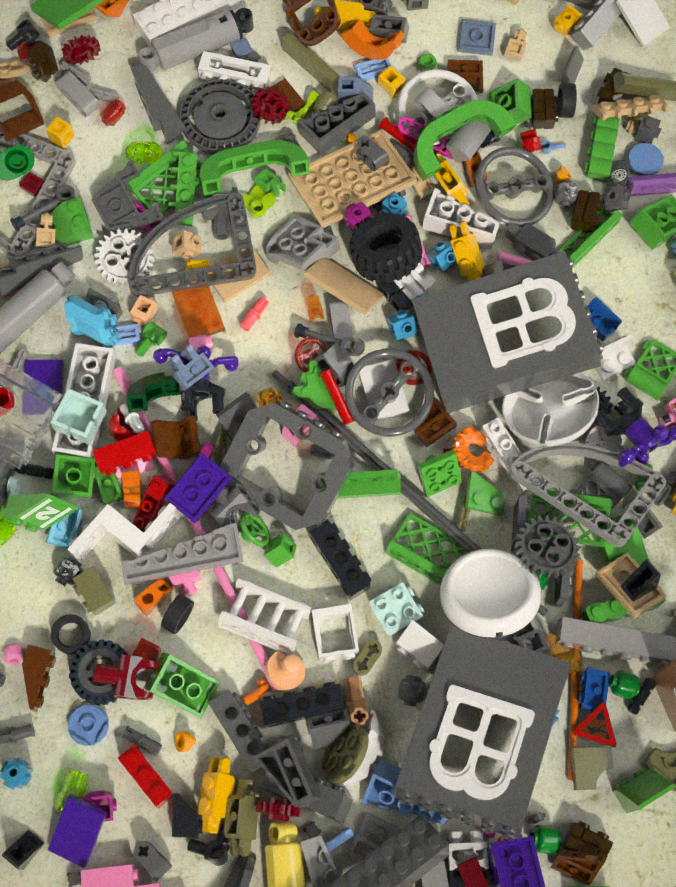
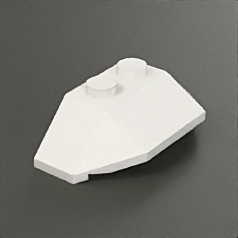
(375, 748)

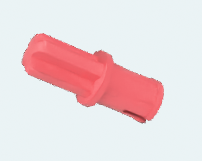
(254, 314)

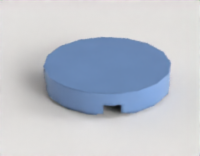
(645, 159)
(88, 725)

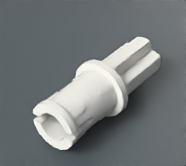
(132, 419)

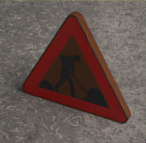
(597, 727)

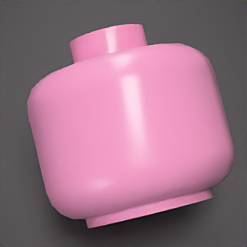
(13, 654)

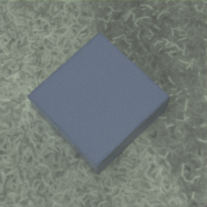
(241, 48)

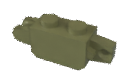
(241, 818)

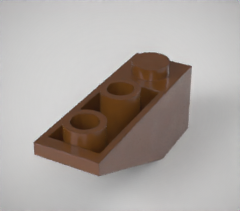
(36, 669)

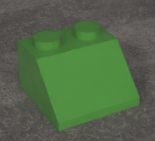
(514, 98)
(71, 222)
(72, 477)

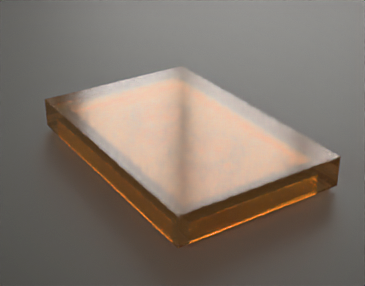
(198, 311)

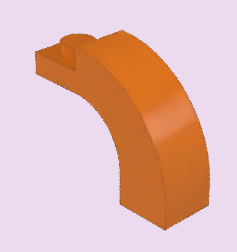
(368, 45)

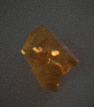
(314, 307)

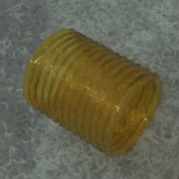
(571, 656)

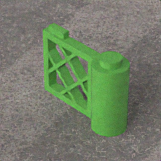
(648, 378)

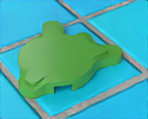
(313, 388)

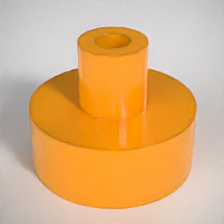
(562, 174)
(184, 741)

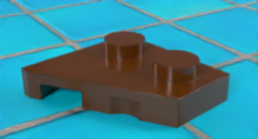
(469, 70)

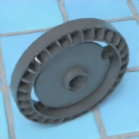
(217, 99)

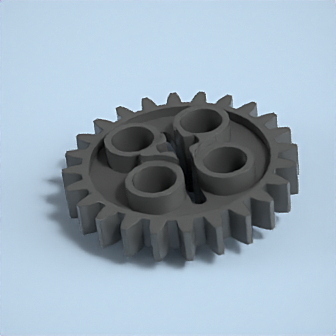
(564, 557)

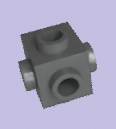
(616, 197)

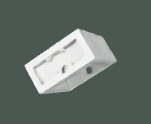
(330, 613)

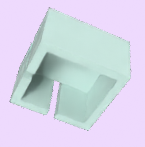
(78, 416)

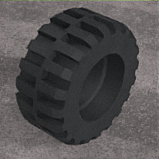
(383, 231)

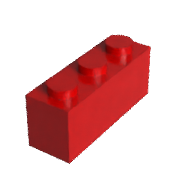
(124, 453)
(146, 776)

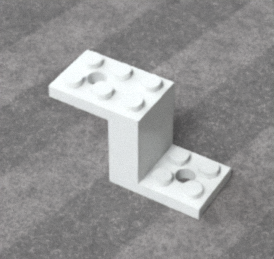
(123, 532)

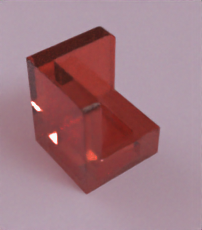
(147, 650)

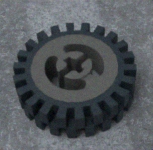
(81, 677)

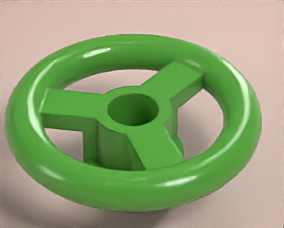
(252, 531)

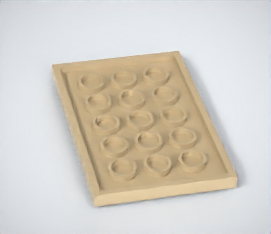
(344, 179)

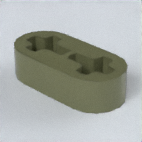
(371, 660)

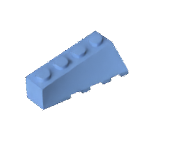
(383, 793)

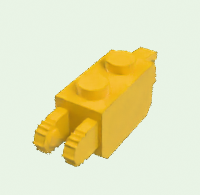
(349, 13)
(451, 182)
(466, 252)
(215, 790)

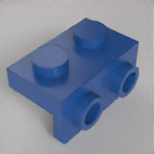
(603, 319)
(594, 688)

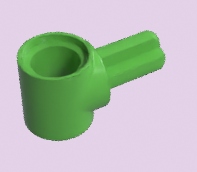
(152, 335)

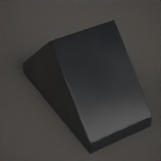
(641, 581)
(23, 850)

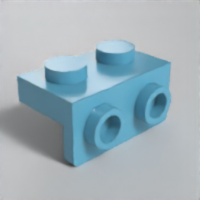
(65, 530)

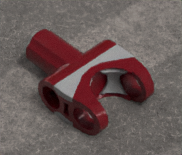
(125, 676)

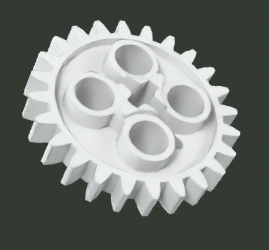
(118, 272)

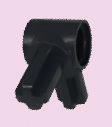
(25, 32)
(208, 849)

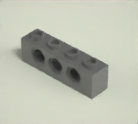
(220, 706)

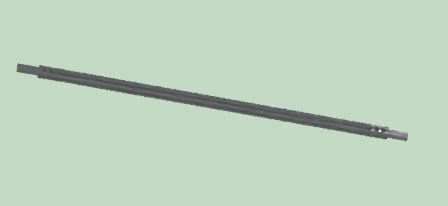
(375, 462)

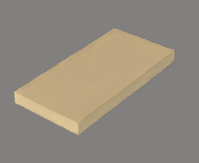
(344, 285)

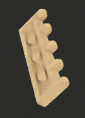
(630, 107)

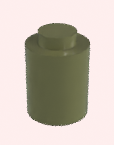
(324, 101)

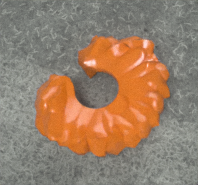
(464, 457)

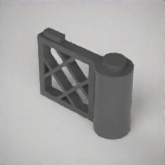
(606, 480)

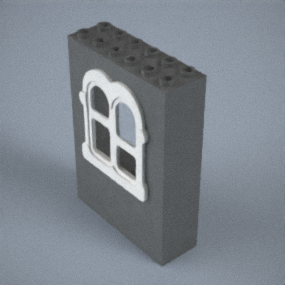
(465, 343)
(500, 682)

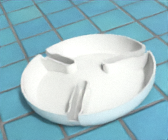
(552, 411)
(490, 593)

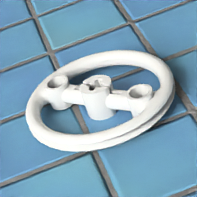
(462, 87)

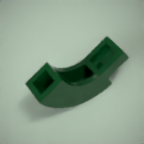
(150, 388)

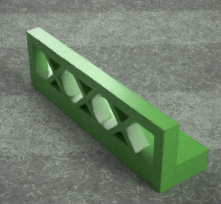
(591, 241)
(371, 484)

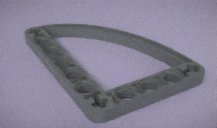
(174, 219)

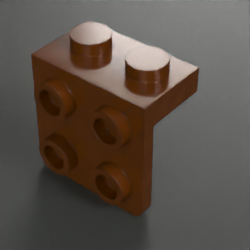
(176, 439)

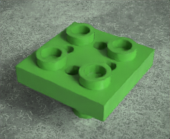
(437, 469)

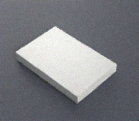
(643, 18)
(373, 378)

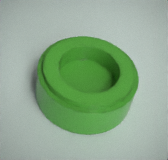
(427, 62)

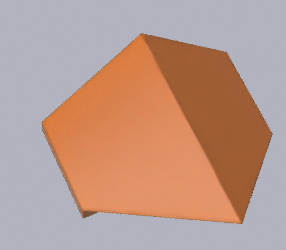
(112, 8)

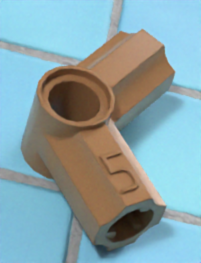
(355, 703)

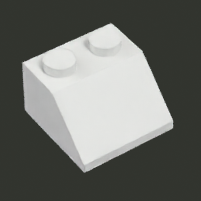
(419, 646)

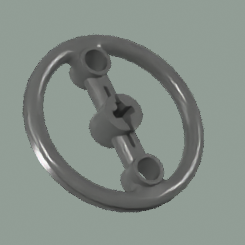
(514, 186)
(416, 367)

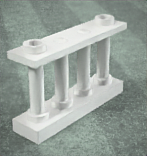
(267, 635)

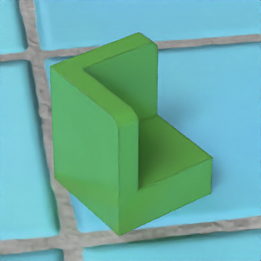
(280, 550)

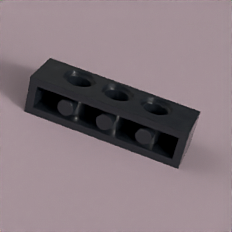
(351, 587)
(293, 714)

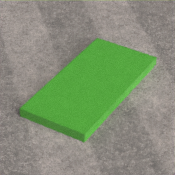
(62, 12)

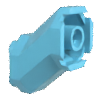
(91, 321)

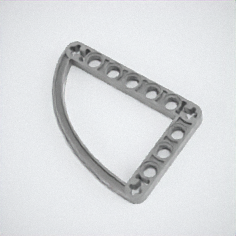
(58, 165)
(578, 505)

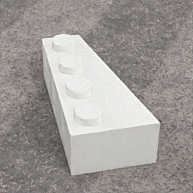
(445, 211)

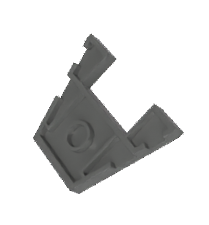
(118, 208)

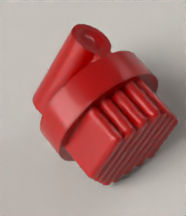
(530, 141)

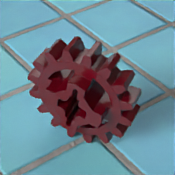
(81, 49)
(270, 105)
(278, 809)

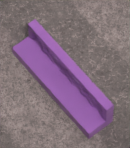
(652, 184)

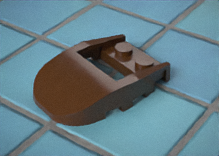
(319, 28)
(24, 122)

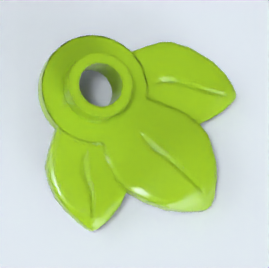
(260, 200)

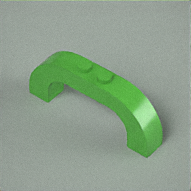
(479, 110)
(251, 156)

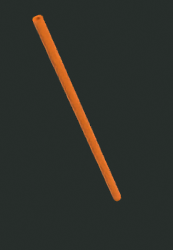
(575, 675)

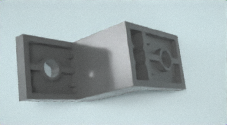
(563, 589)

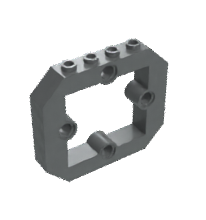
(335, 476)

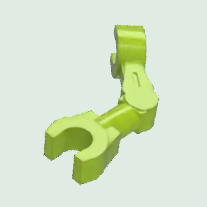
(302, 113)

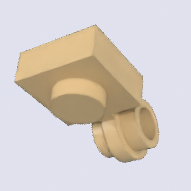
(517, 45)
(634, 122)
(423, 188)
(45, 236)

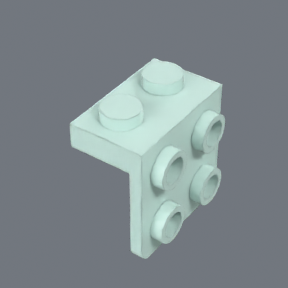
(397, 608)

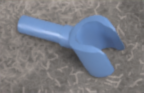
(551, 146)

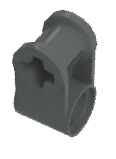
(377, 6)
(371, 153)
(155, 863)

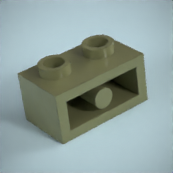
(93, 590)

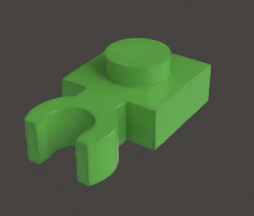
(268, 181)

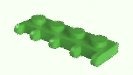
(185, 183)

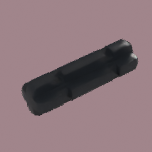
(36, 470)
(642, 696)

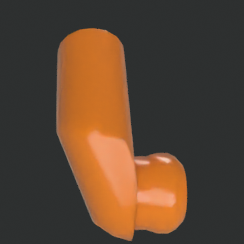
(257, 693)

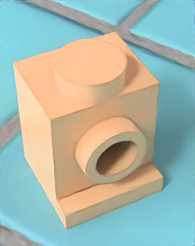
(143, 304)

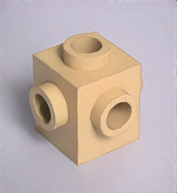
(186, 244)

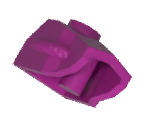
(356, 214)
(102, 800)

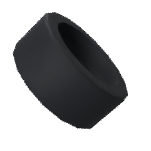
(566, 100)
(177, 614)
(65, 620)

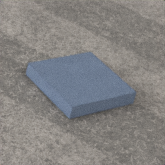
(477, 37)

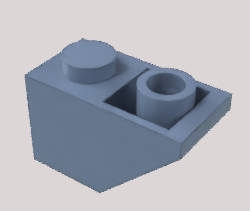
(352, 86)

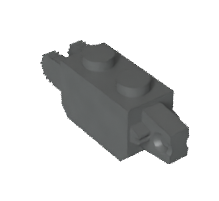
(531, 241)

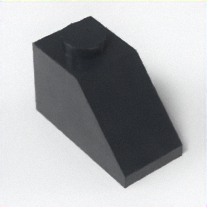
(185, 820)

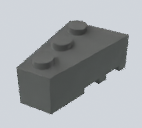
(290, 772)

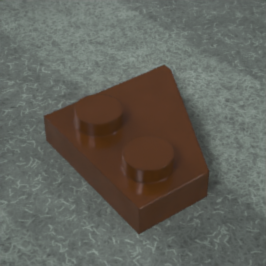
(435, 425)
(578, 865)

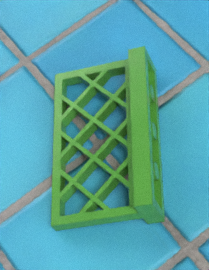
(156, 171)
(603, 505)
(414, 560)

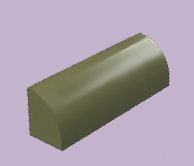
(310, 62)
(644, 86)

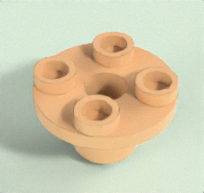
(285, 671)

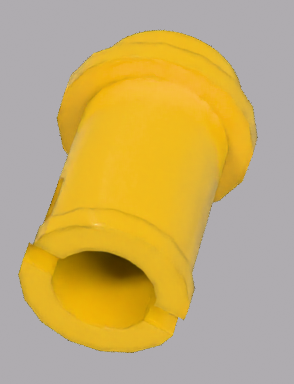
(195, 264)

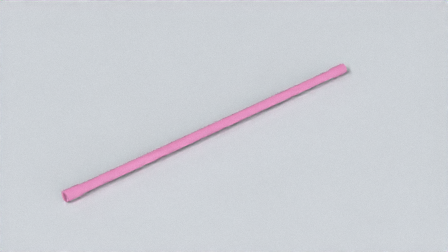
(228, 589)

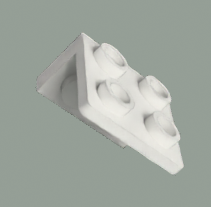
(616, 358)

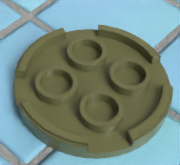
(346, 754)

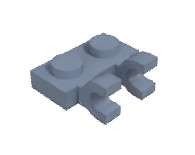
(193, 371)

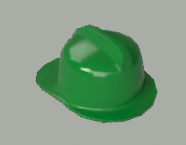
(15, 162)

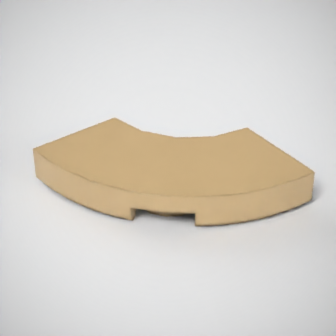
(13, 69)

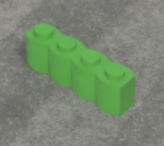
(602, 148)
(608, 611)

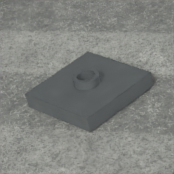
(234, 414)

